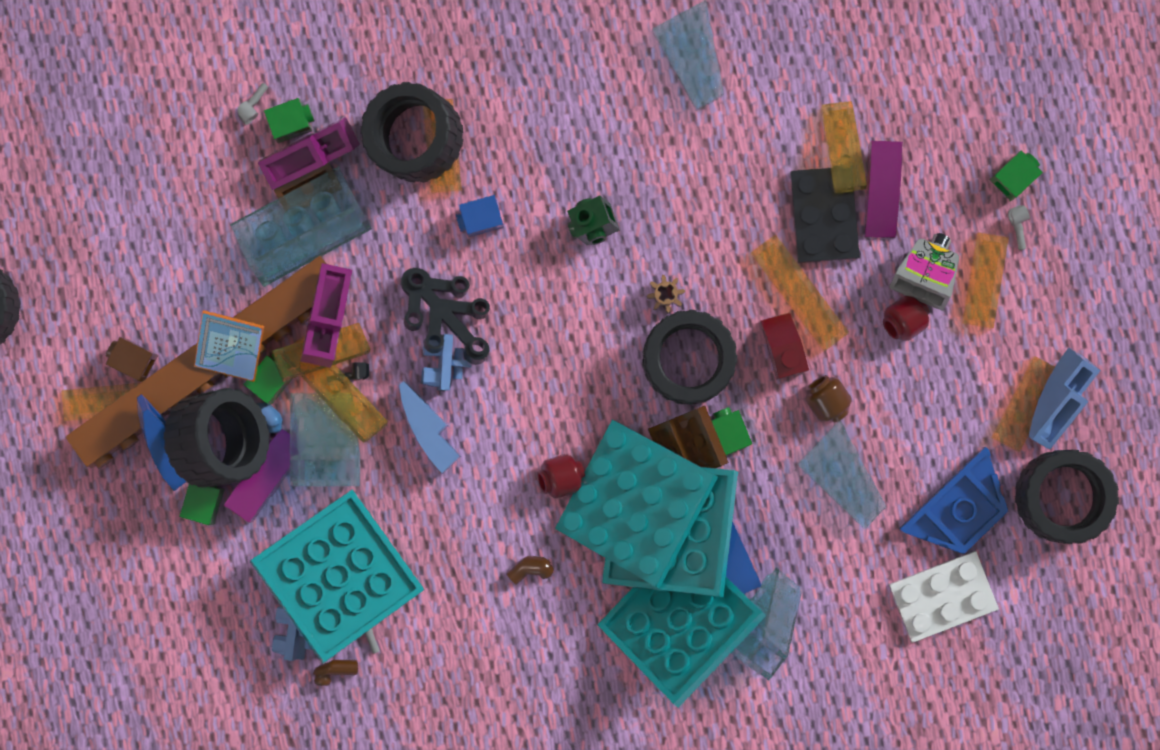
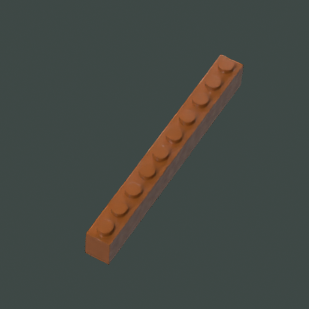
(119, 422)

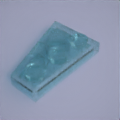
(691, 52)
(841, 474)

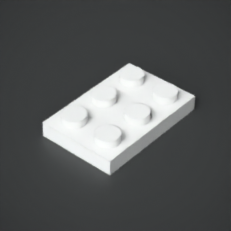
(943, 596)

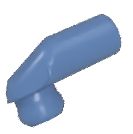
(272, 416)

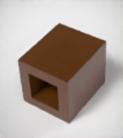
(130, 358)

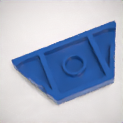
(961, 508)

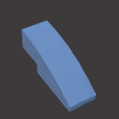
(1062, 398)
(427, 429)

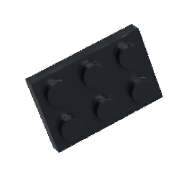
(822, 219)

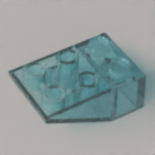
(321, 445)
(771, 639)

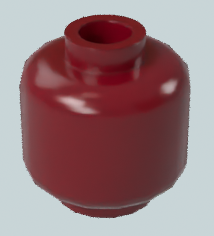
(906, 318)
(560, 476)

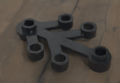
(443, 311)

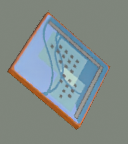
(228, 346)

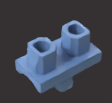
(441, 376)
(293, 645)

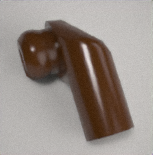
(531, 565)
(334, 667)

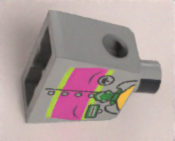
(928, 272)

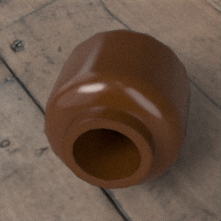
(828, 399)

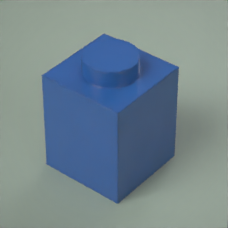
(479, 216)

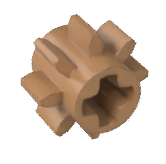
(663, 285)

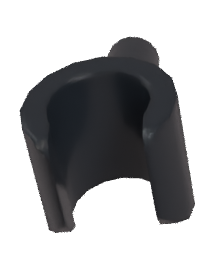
(359, 371)

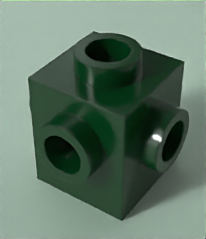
(592, 220)

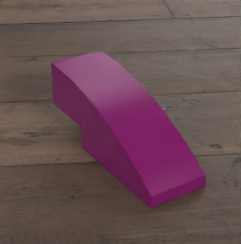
(309, 153)
(883, 188)
(326, 315)
(253, 493)

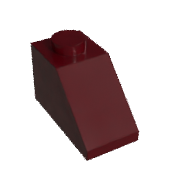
(784, 346)

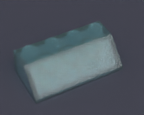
(300, 227)

